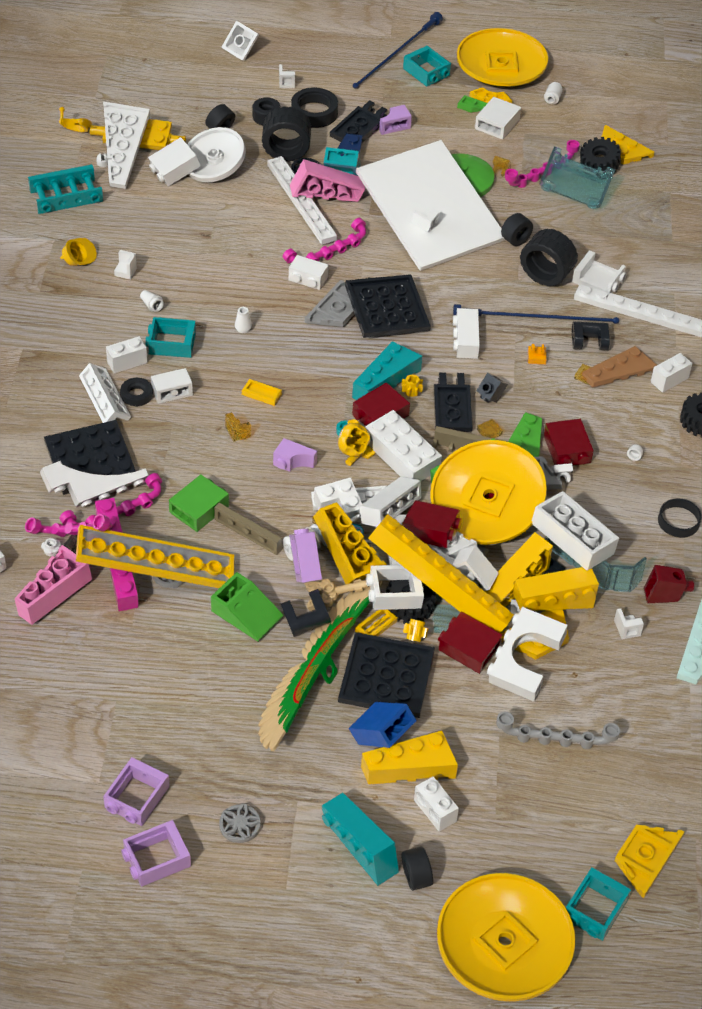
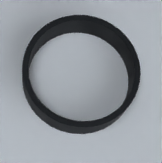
(677, 532)

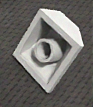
(240, 40)

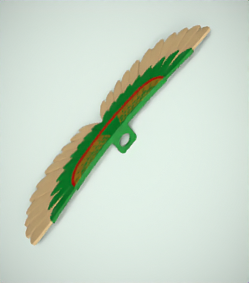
(300, 678)

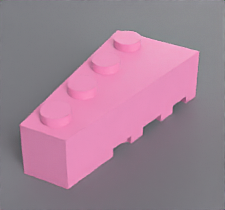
(325, 182)
(52, 585)

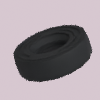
(136, 383)

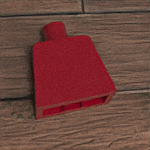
(666, 585)

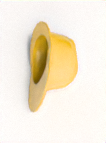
(79, 252)

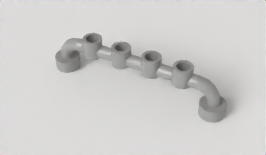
(566, 737)

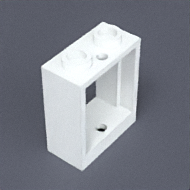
(387, 601)

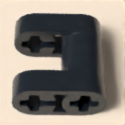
(590, 330)
(308, 620)

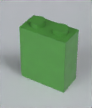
(197, 502)

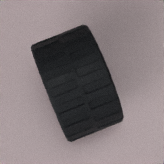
(286, 119)
(555, 245)

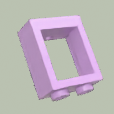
(305, 555)
(145, 774)
(150, 837)

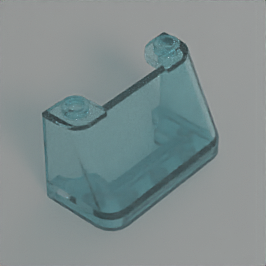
(575, 180)

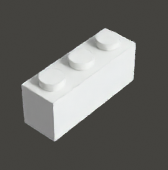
(466, 333)

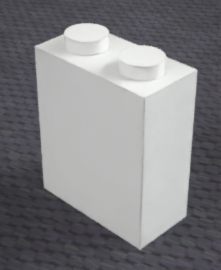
(498, 118)
(173, 162)

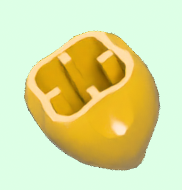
(353, 439)

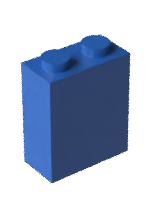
(382, 724)

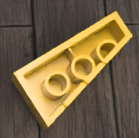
(346, 544)
(528, 561)
(557, 590)
(410, 760)

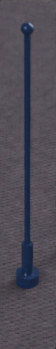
(435, 19)
(615, 320)

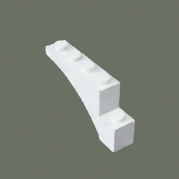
(86, 486)

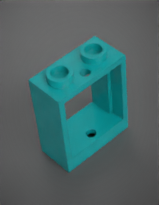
(426, 54)
(346, 163)
(175, 327)
(607, 887)

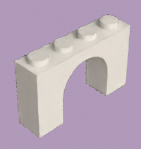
(527, 627)

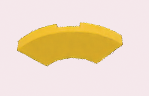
(485, 95)

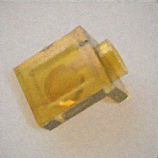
(236, 429)

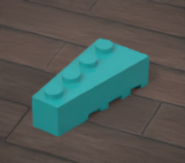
(389, 367)
(362, 838)

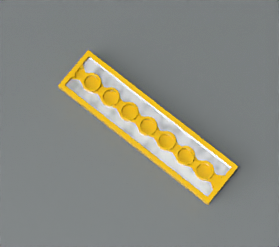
(153, 557)

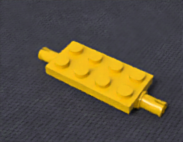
(156, 134)

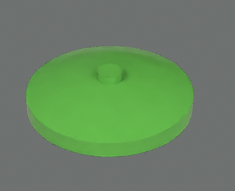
(477, 172)

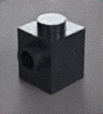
(491, 388)

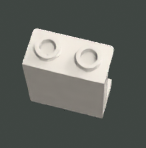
(597, 274)

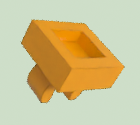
(537, 355)

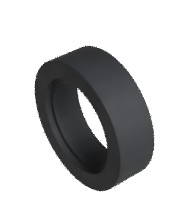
(317, 95)

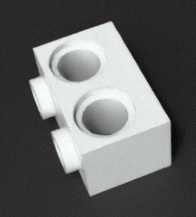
(436, 804)

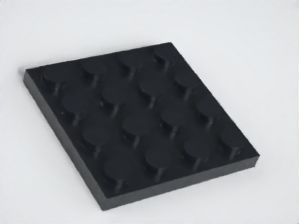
(387, 305)
(91, 450)
(386, 672)

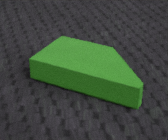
(470, 104)

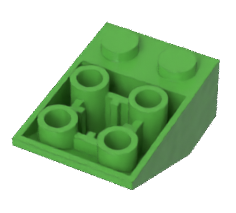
(245, 607)

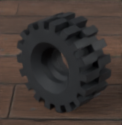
(601, 147)
(690, 414)
(428, 604)

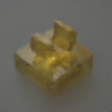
(501, 163)

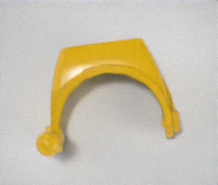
(76, 125)

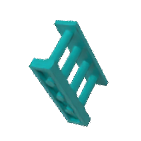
(64, 178)

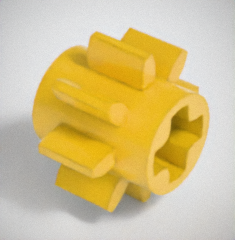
(412, 385)
(415, 630)

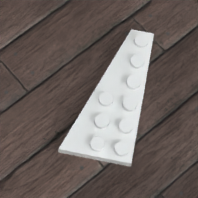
(124, 134)

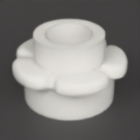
(51, 546)

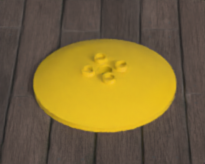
(502, 57)
(496, 469)
(510, 908)

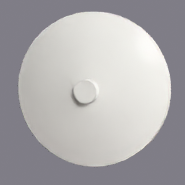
(218, 152)

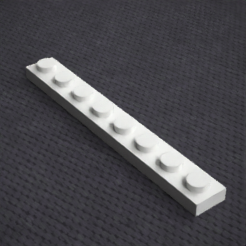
(304, 205)
(639, 310)

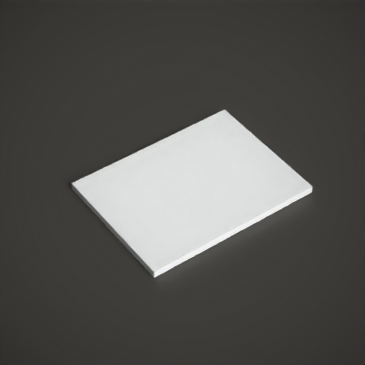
(424, 181)

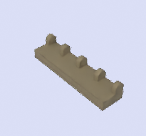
(454, 438)
(248, 529)

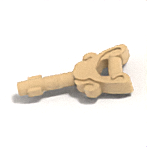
(330, 591)

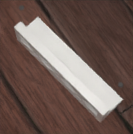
(103, 393)

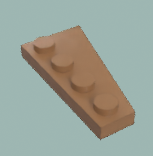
(619, 367)

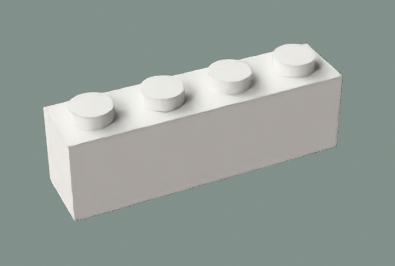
(390, 500)

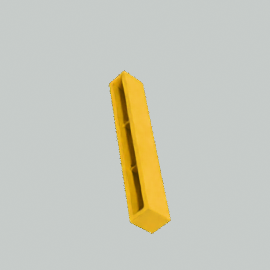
(439, 574)

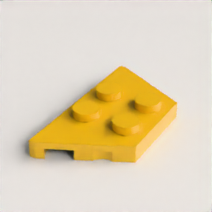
(630, 149)
(536, 650)
(646, 855)

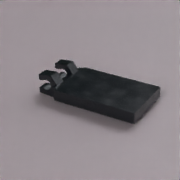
(359, 122)
(453, 404)

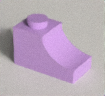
(396, 120)
(293, 455)

